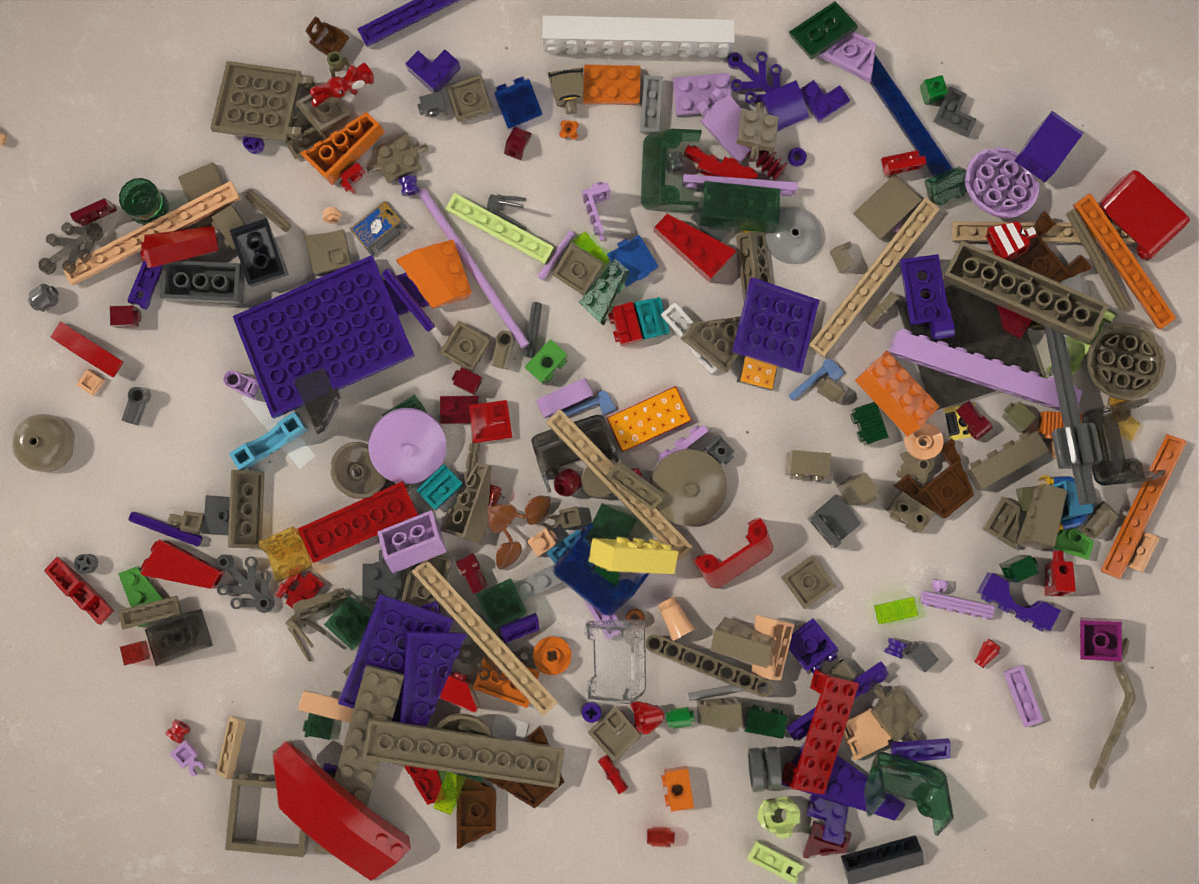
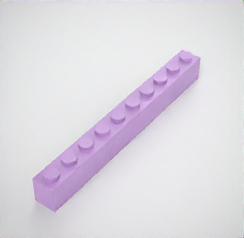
(976, 369)

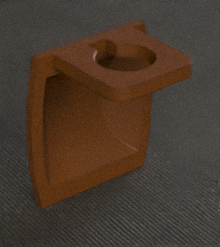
(327, 37)

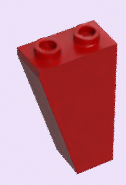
(178, 245)
(180, 566)

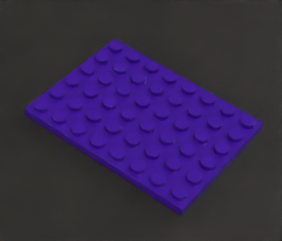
(328, 323)

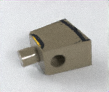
(567, 88)

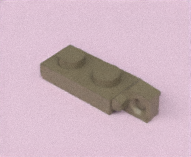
(319, 604)

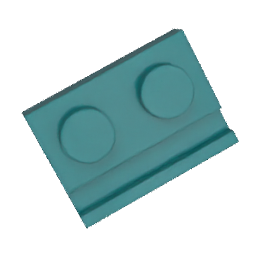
(650, 318)
(440, 487)

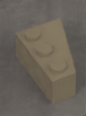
(1043, 518)
(743, 643)
(720, 713)

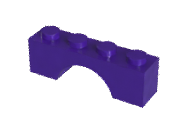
(997, 590)

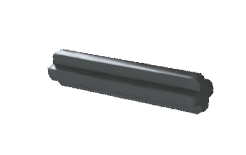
(533, 328)

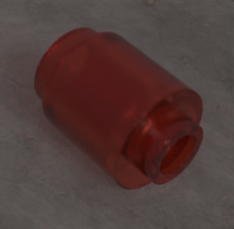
(660, 837)

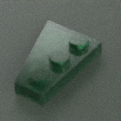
(602, 293)

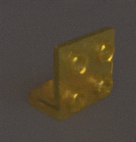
(286, 553)

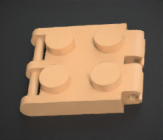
(865, 734)

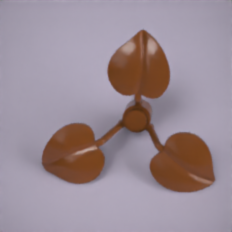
(502, 515)

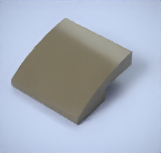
(310, 136)

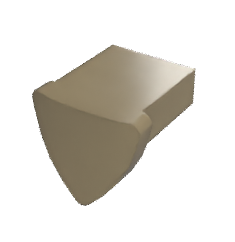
(842, 257)

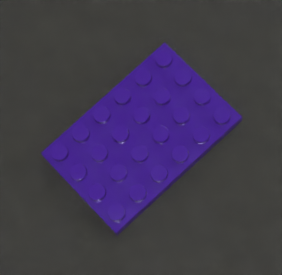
(385, 642)

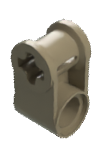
(842, 670)

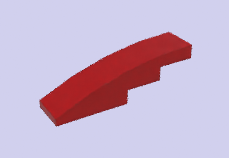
(87, 349)
(78, 590)

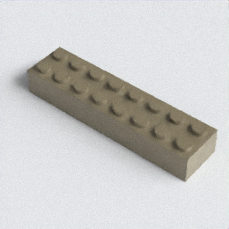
(1025, 292)

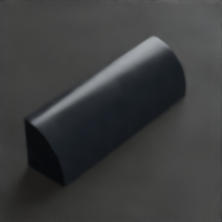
(882, 860)

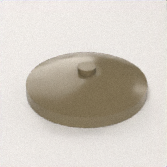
(691, 485)

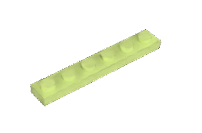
(499, 228)

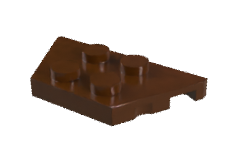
(475, 811)

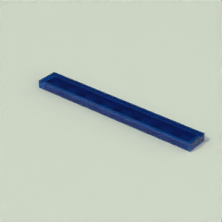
(907, 120)

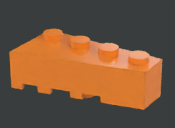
(343, 147)

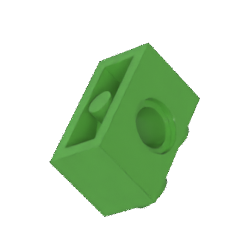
(551, 351)

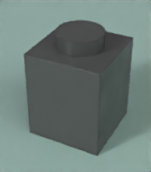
(921, 655)

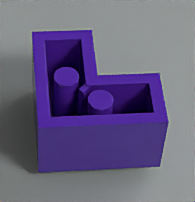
(433, 74)

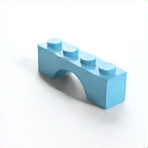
(260, 448)

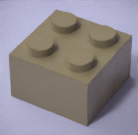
(808, 464)

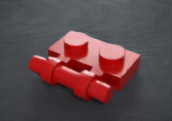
(307, 589)

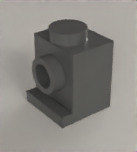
(432, 105)
(712, 450)

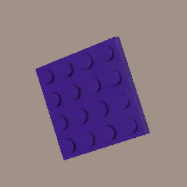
(775, 325)

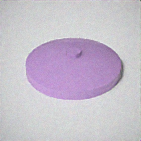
(407, 445)

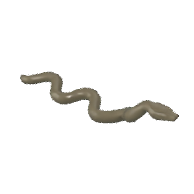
(1121, 716)

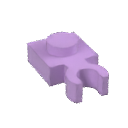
(186, 755)

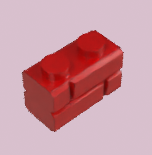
(625, 323)

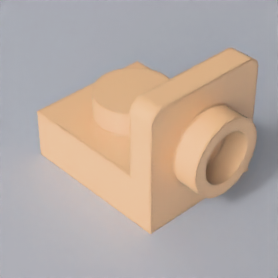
(543, 541)

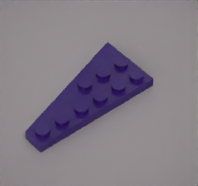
(426, 670)
(848, 786)

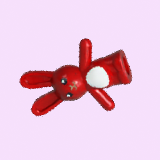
(339, 86)

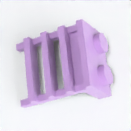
(598, 193)

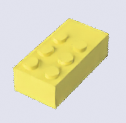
(633, 555)

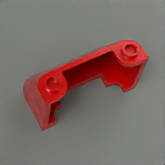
(1143, 213)
(759, 548)

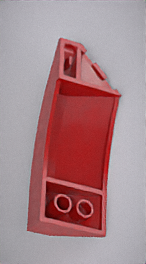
(335, 816)

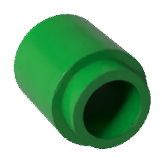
(680, 717)

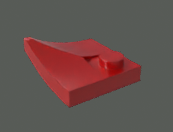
(490, 421)

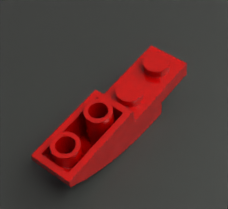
(711, 166)

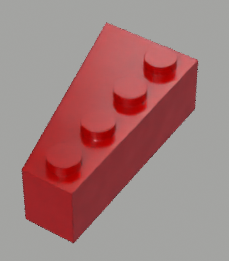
(695, 247)

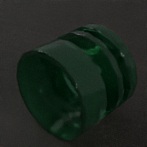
(137, 194)

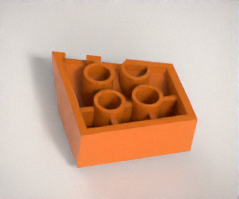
(437, 273)

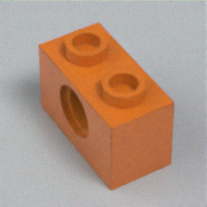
(680, 800)

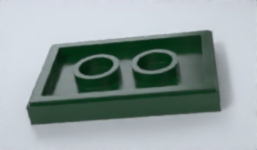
(823, 30)

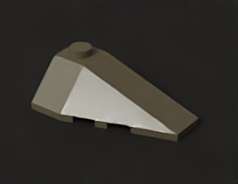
(470, 512)

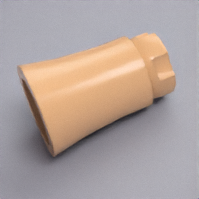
(675, 618)

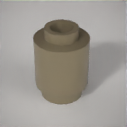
(830, 389)

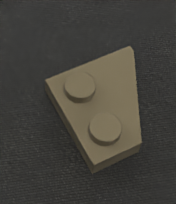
(1004, 522)

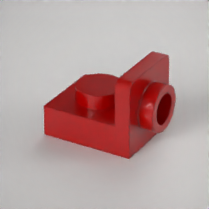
(353, 174)

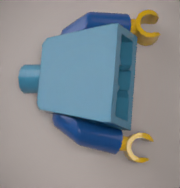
(1072, 514)

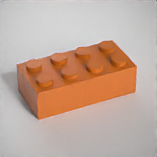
(897, 393)

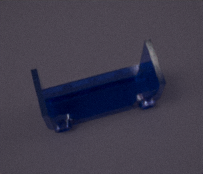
(588, 583)

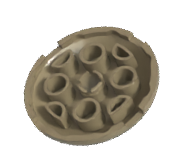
(1143, 361)

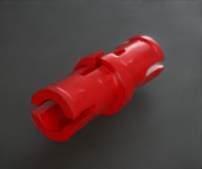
(613, 774)

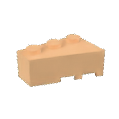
(782, 633)

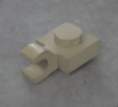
(189, 522)

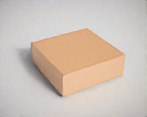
(90, 382)

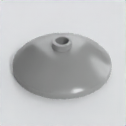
(792, 248)

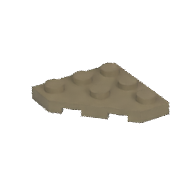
(714, 341)

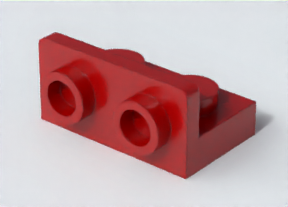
(902, 163)

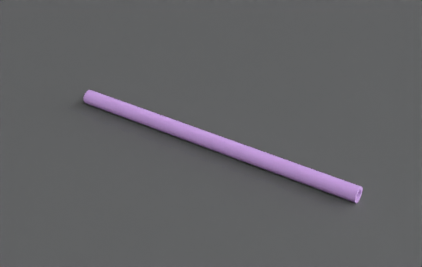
(474, 269)

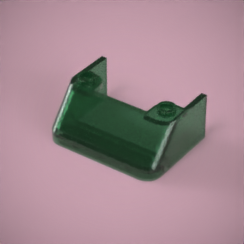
(654, 192)
(913, 782)

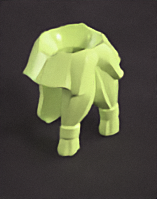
(782, 829)

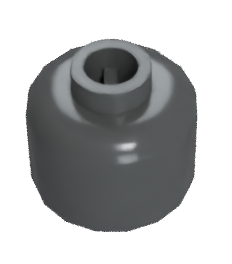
(43, 297)

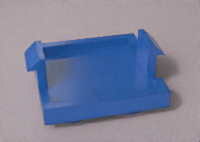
(635, 258)

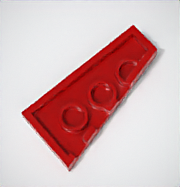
(427, 782)

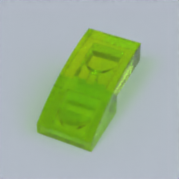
(586, 243)
(896, 610)

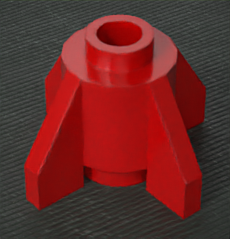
(647, 716)

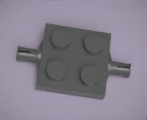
(379, 579)

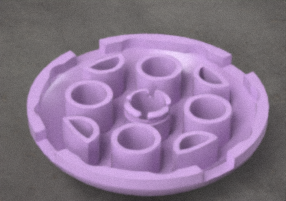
(996, 168)

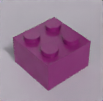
(1101, 639)

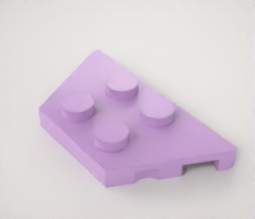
(853, 55)

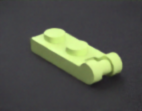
(775, 862)

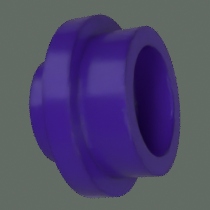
(797, 151)

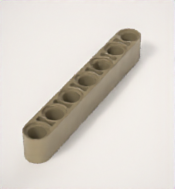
(734, 680)

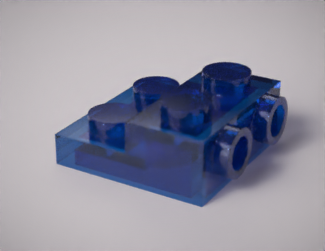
(517, 102)

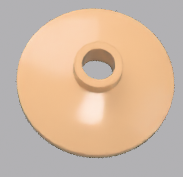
(928, 434)

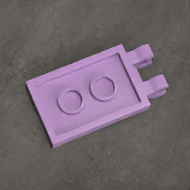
(723, 122)

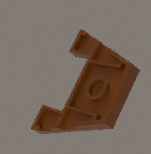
(1041, 258)
(945, 491)
(528, 793)

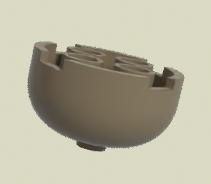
(43, 443)

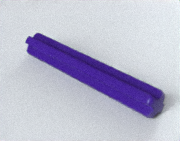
(408, 300)
(165, 529)

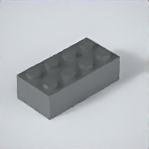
(203, 282)

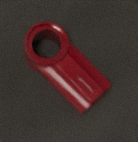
(976, 424)
(470, 569)

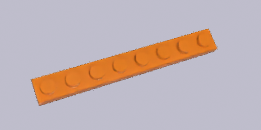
(1124, 261)
(1143, 508)

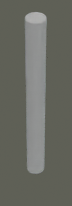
(718, 691)

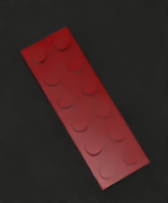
(357, 522)

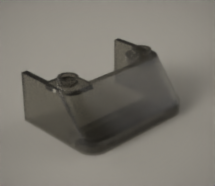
(318, 398)
(554, 453)
(1115, 467)

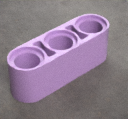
(565, 397)

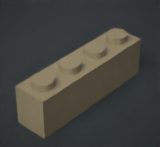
(1009, 459)
(858, 490)

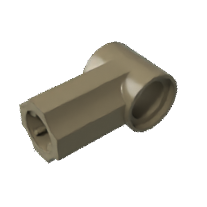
(502, 352)
(1101, 517)

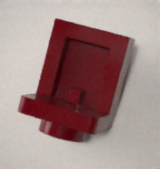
(517, 143)

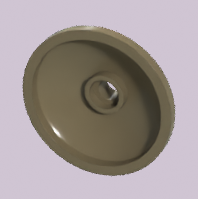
(355, 457)
(466, 722)

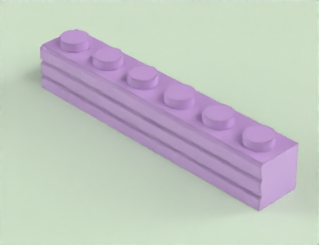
(960, 605)

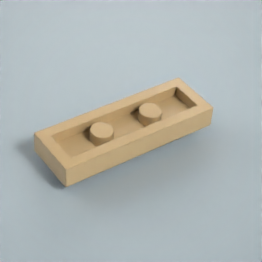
(230, 747)

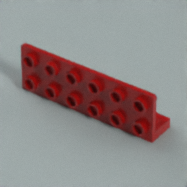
(823, 735)

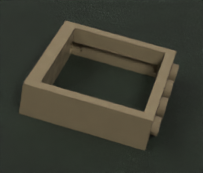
(257, 846)

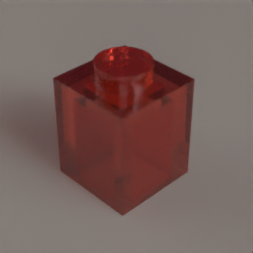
(134, 652)

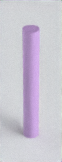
(556, 255)

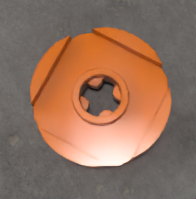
(551, 644)

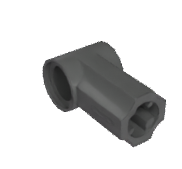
(135, 407)

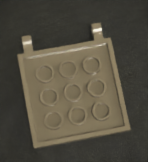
(259, 102)

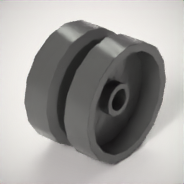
(764, 769)

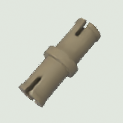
(882, 309)

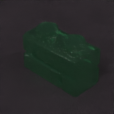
(946, 186)

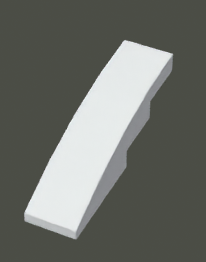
(679, 323)

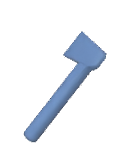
(828, 367)
(602, 399)

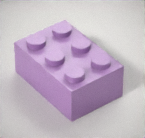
(411, 541)

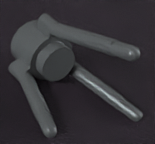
(498, 202)

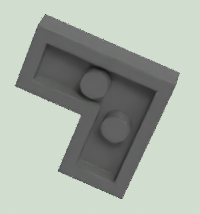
(951, 116)

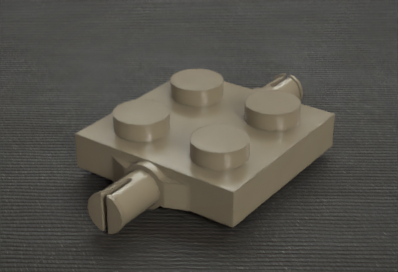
(757, 130)
(397, 158)
(896, 713)

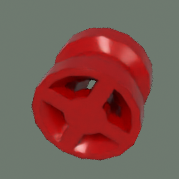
(178, 731)

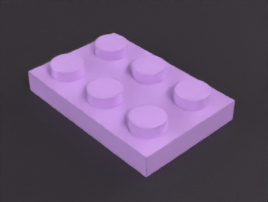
(694, 89)

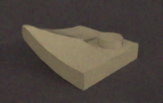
(328, 251)
(615, 733)

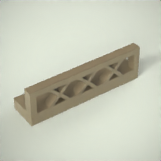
(748, 258)

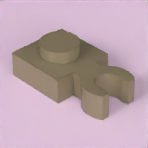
(568, 518)

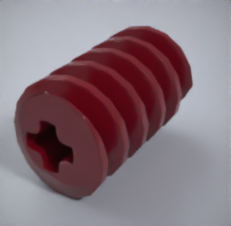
(769, 164)

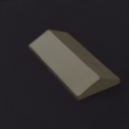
(246, 509)

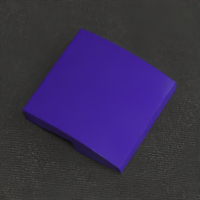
(786, 104)

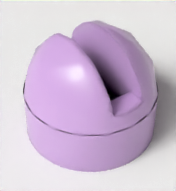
(939, 585)

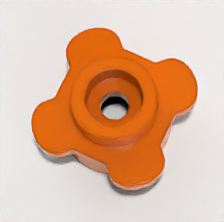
(573, 125)

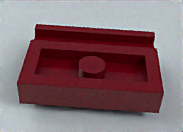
(93, 212)
(455, 409)

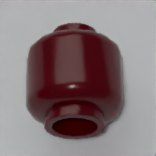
(567, 482)

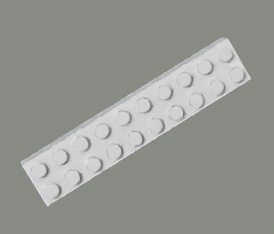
(638, 35)

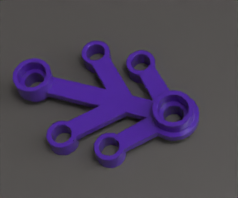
(758, 81)

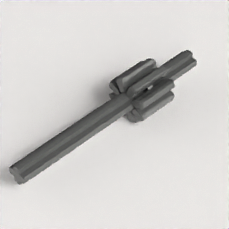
(1077, 442)

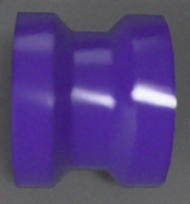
(249, 144)
(408, 185)
(895, 648)
(592, 709)

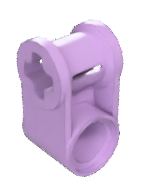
(246, 385)

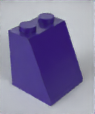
(1048, 146)

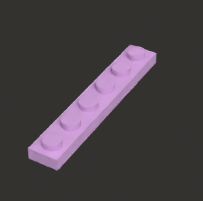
(694, 181)

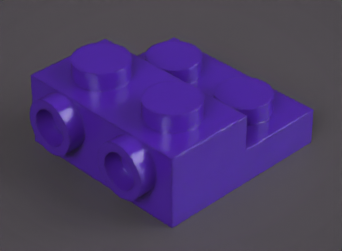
(812, 647)

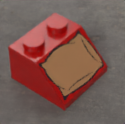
(460, 692)

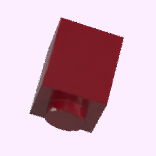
(125, 316)
(467, 380)

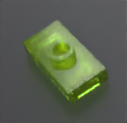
(449, 793)

